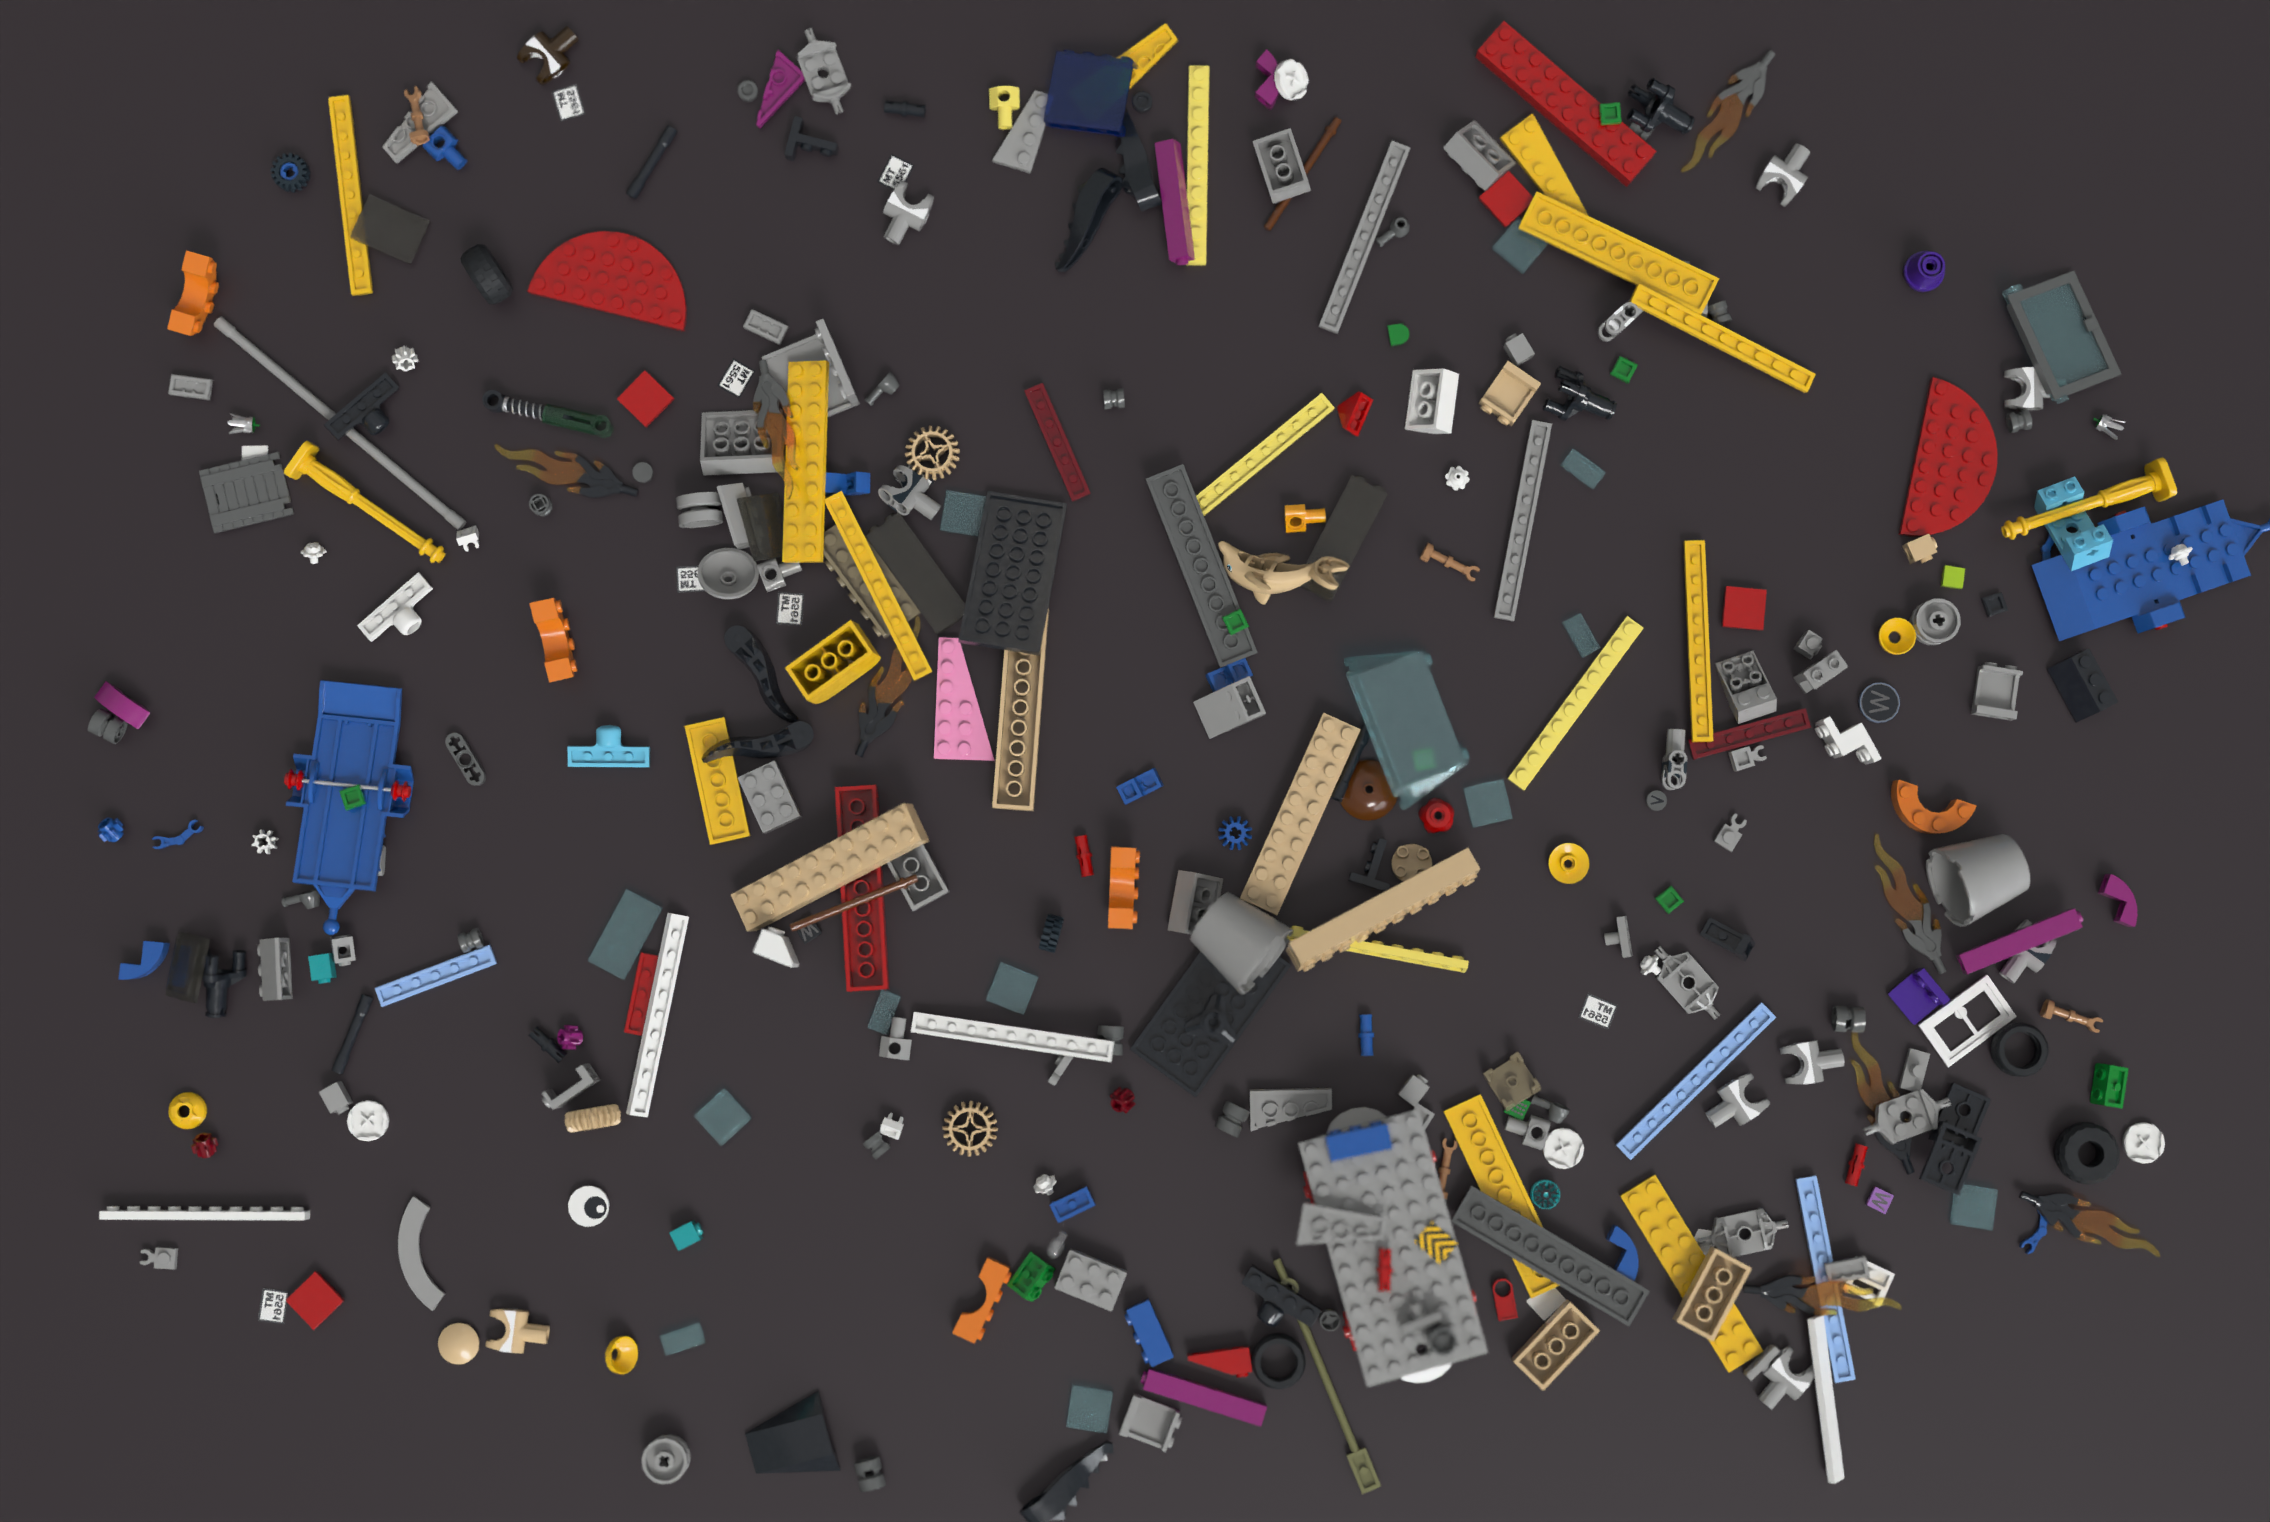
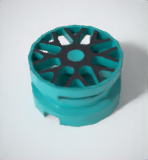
(1545, 1194)

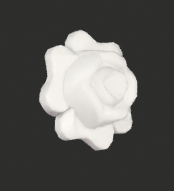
(1457, 478)
(313, 551)
(2180, 554)
(1649, 965)
(1045, 1184)

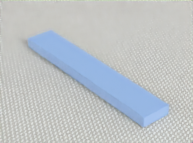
(436, 975)

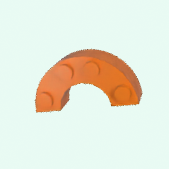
(196, 296)
(555, 639)
(1920, 819)
(1122, 887)

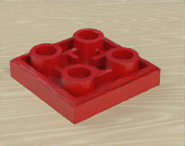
(1506, 199)
(645, 399)
(1744, 608)
(315, 1300)

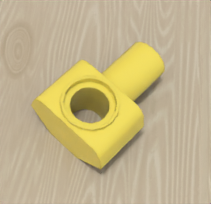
(1004, 108)

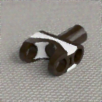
(550, 51)

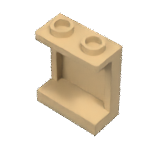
(1509, 394)

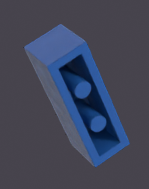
(1358, 1141)
(1148, 1333)

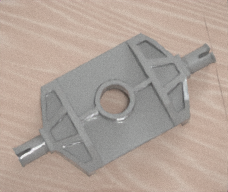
(819, 56)
(1675, 970)
(1922, 1113)
(1726, 1233)

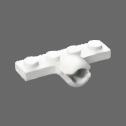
(397, 610)

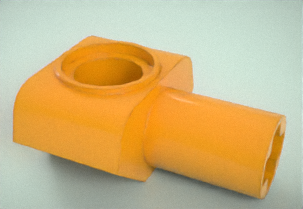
(1303, 517)

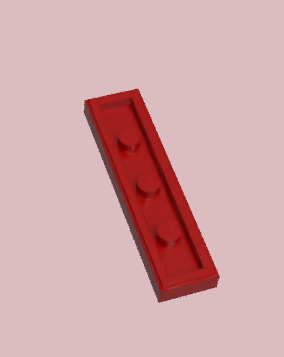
(641, 994)

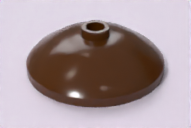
(1368, 805)

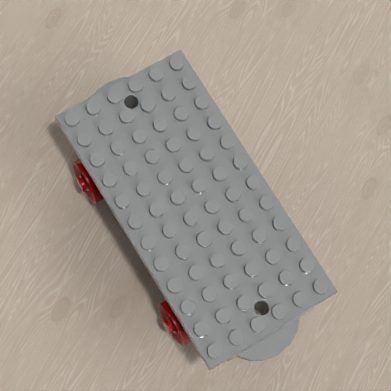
(1408, 1193)

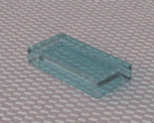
(1583, 469)
(1581, 635)
(884, 1011)
(682, 1339)

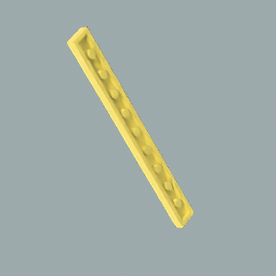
(1198, 159)
(1264, 453)
(1575, 703)
(1398, 953)

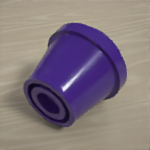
(1917, 274)

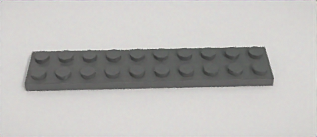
(1199, 563)
(1550, 1255)

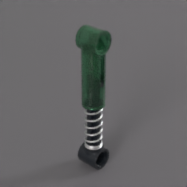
(550, 414)

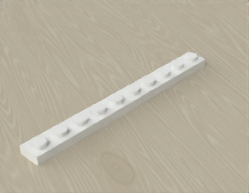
(657, 1015)
(1012, 1036)
(196, 1213)

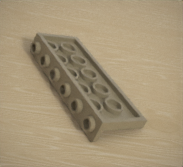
(841, 561)

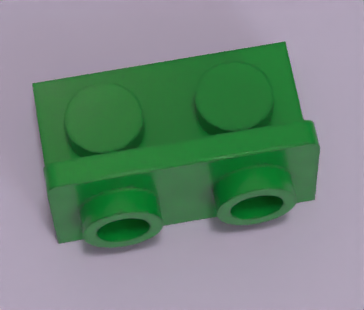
(2109, 1085)
(1031, 1277)

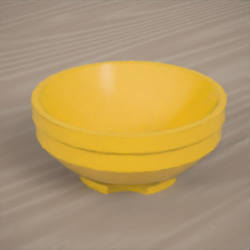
(1904, 629)
(197, 1108)
(626, 1356)

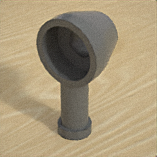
(1394, 231)
(888, 385)
(309, 899)
(1557, 1111)

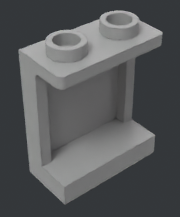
(1820, 671)
(1996, 691)
(588, 1077)
(1150, 1422)

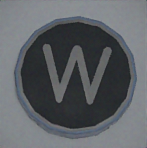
(1879, 702)

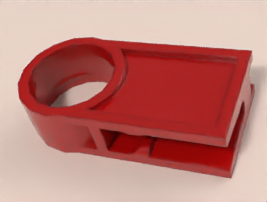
(1505, 1304)

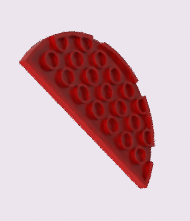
(615, 277)
(1951, 462)

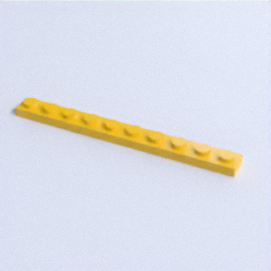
(349, 192)
(1722, 338)
(878, 585)
(1698, 641)

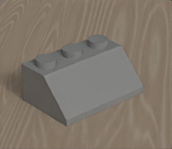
(1479, 155)
(728, 496)
(1191, 899)
(275, 969)

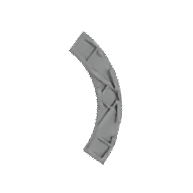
(411, 1257)

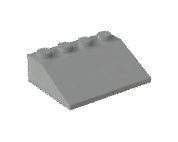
(733, 444)

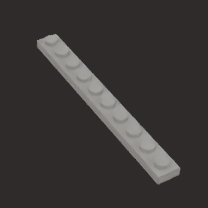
(1364, 237)
(1522, 520)

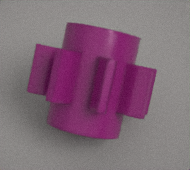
(570, 1037)

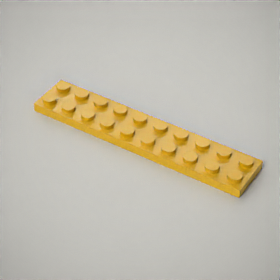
(1617, 252)
(806, 508)
(1494, 1172)
(1681, 1260)

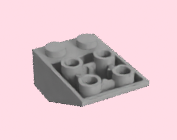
(1746, 687)
(1229, 707)

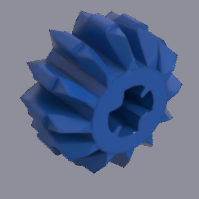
(1237, 826)

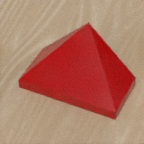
(1354, 412)

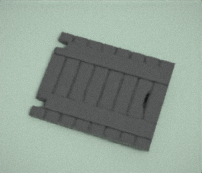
(246, 492)

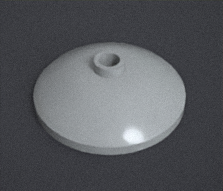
(724, 566)

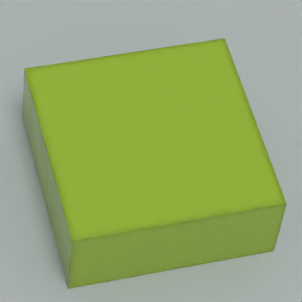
(1952, 577)

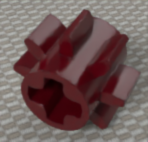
(1122, 1100)
(204, 1145)

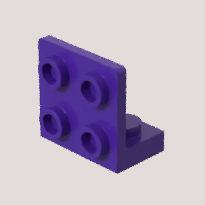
(1917, 995)

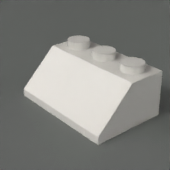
(1432, 401)
(776, 947)

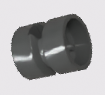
(105, 724)
(1851, 1019)
(1112, 1033)
(1232, 1119)
(1441, 1339)
(873, 1480)

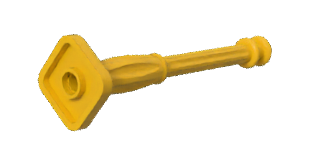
(305, 463)
(2157, 480)

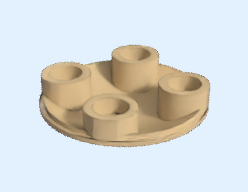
(1410, 861)
(458, 1343)

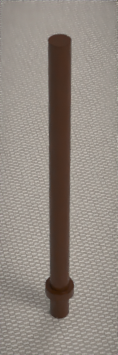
(1329, 131)
(902, 883)

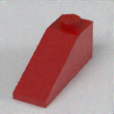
(1227, 1360)

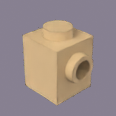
(1920, 549)

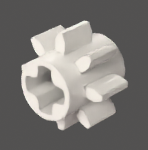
(404, 358)
(269, 838)

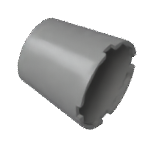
(1977, 876)
(1240, 940)

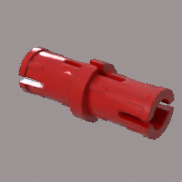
(1084, 855)
(1856, 1164)
(1384, 1269)

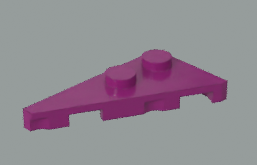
(783, 82)

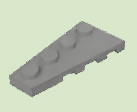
(436, 112)
(1024, 138)
(1282, 1105)
(1329, 1224)

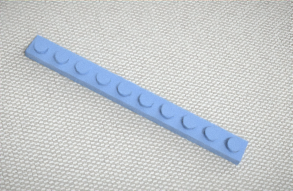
(1695, 1080)
(1820, 1253)

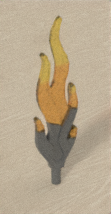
(1732, 103)
(770, 418)
(1917, 914)

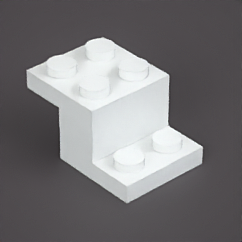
(1846, 741)

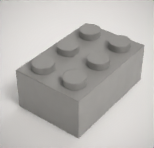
(1281, 165)
(769, 797)
(930, 884)
(1091, 1279)

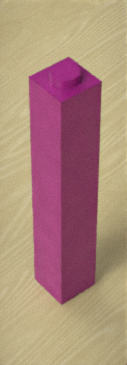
(1174, 201)
(2020, 940)
(1203, 1396)

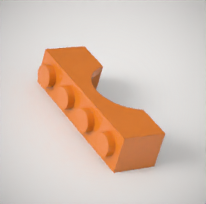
(970, 1323)

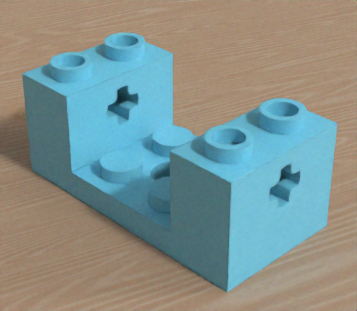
(2077, 548)

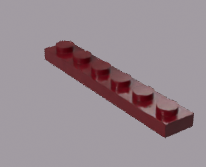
(1057, 442)
(1751, 733)

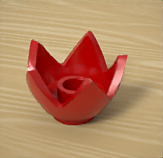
(1435, 825)

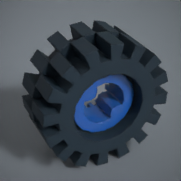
(299, 167)
(1051, 933)

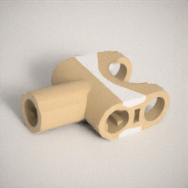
(517, 1331)

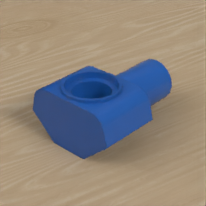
(448, 150)

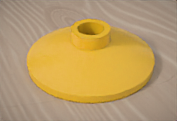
(1579, 863)

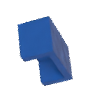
(1072, 1204)

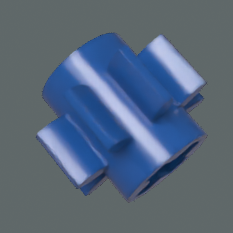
(110, 829)

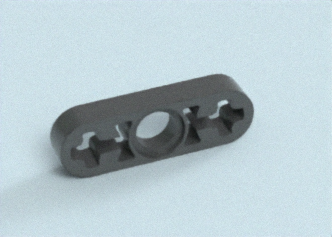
(463, 743)

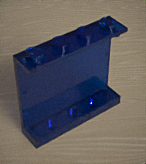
(1089, 92)

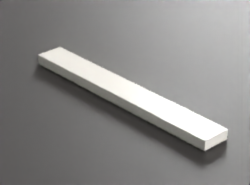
(1825, 1399)

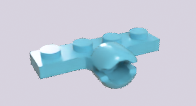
(608, 751)

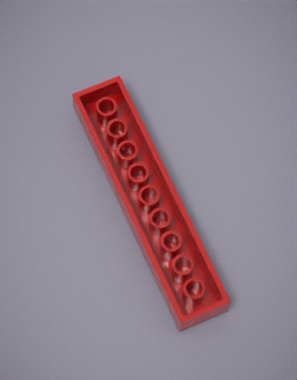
(1564, 103)
(865, 924)

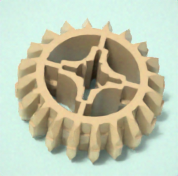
(939, 469)
(592, 1118)
(952, 1128)

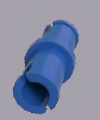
(1366, 1035)

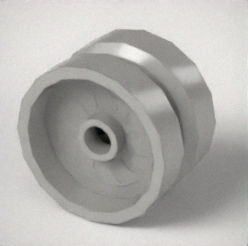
(699, 510)
(1946, 619)
(655, 1465)

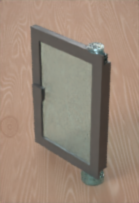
(2061, 335)

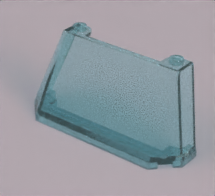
(1406, 722)

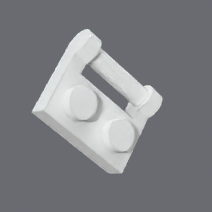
(1879, 1278)

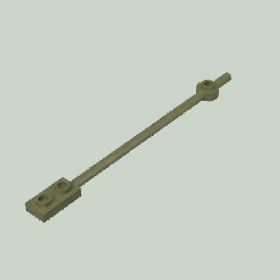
(1358, 1458)

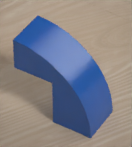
(850, 484)
(152, 957)
(1628, 1260)

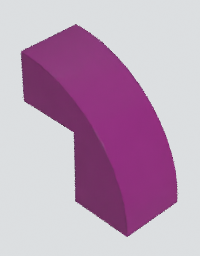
(1267, 93)
(122, 705)
(2118, 890)

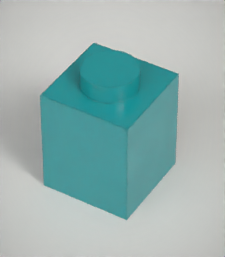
(322, 968)
(687, 1234)

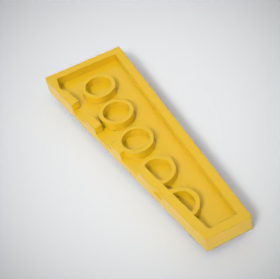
(1149, 51)
(1539, 161)

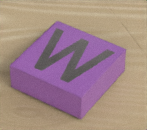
(1879, 1200)

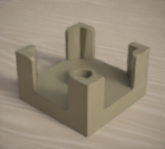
(1512, 1082)

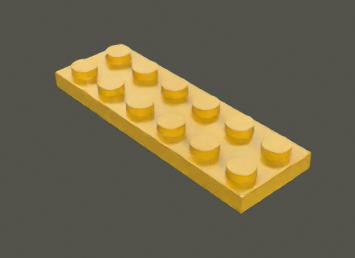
(717, 783)

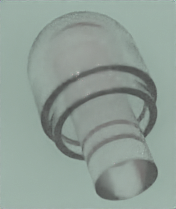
(1056, 1246)

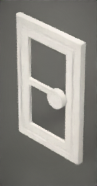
(1955, 1006)

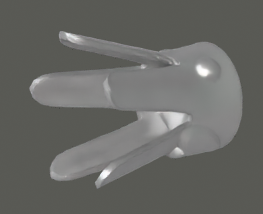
(2104, 422)
(246, 424)

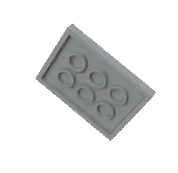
(816, 348)

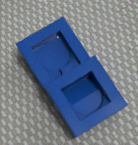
(1228, 674)
(1139, 786)

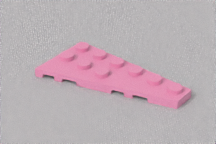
(958, 718)

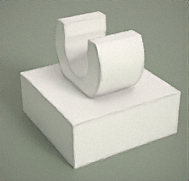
(468, 535)
(892, 1128)

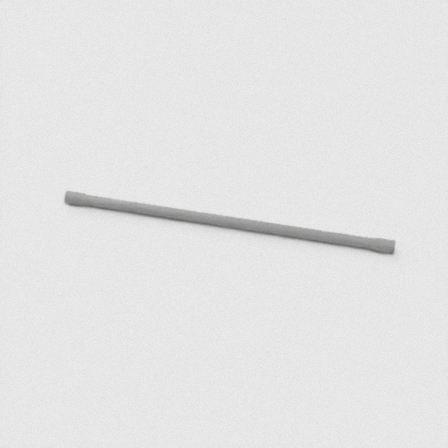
(231, 332)

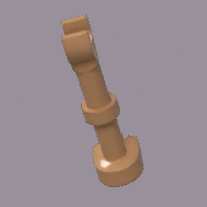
(419, 136)
(1447, 561)
(2049, 1008)
(1444, 1169)

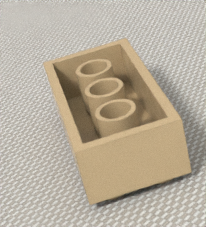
(1712, 1293)
(1555, 1344)

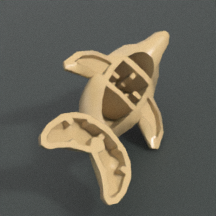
(1269, 575)

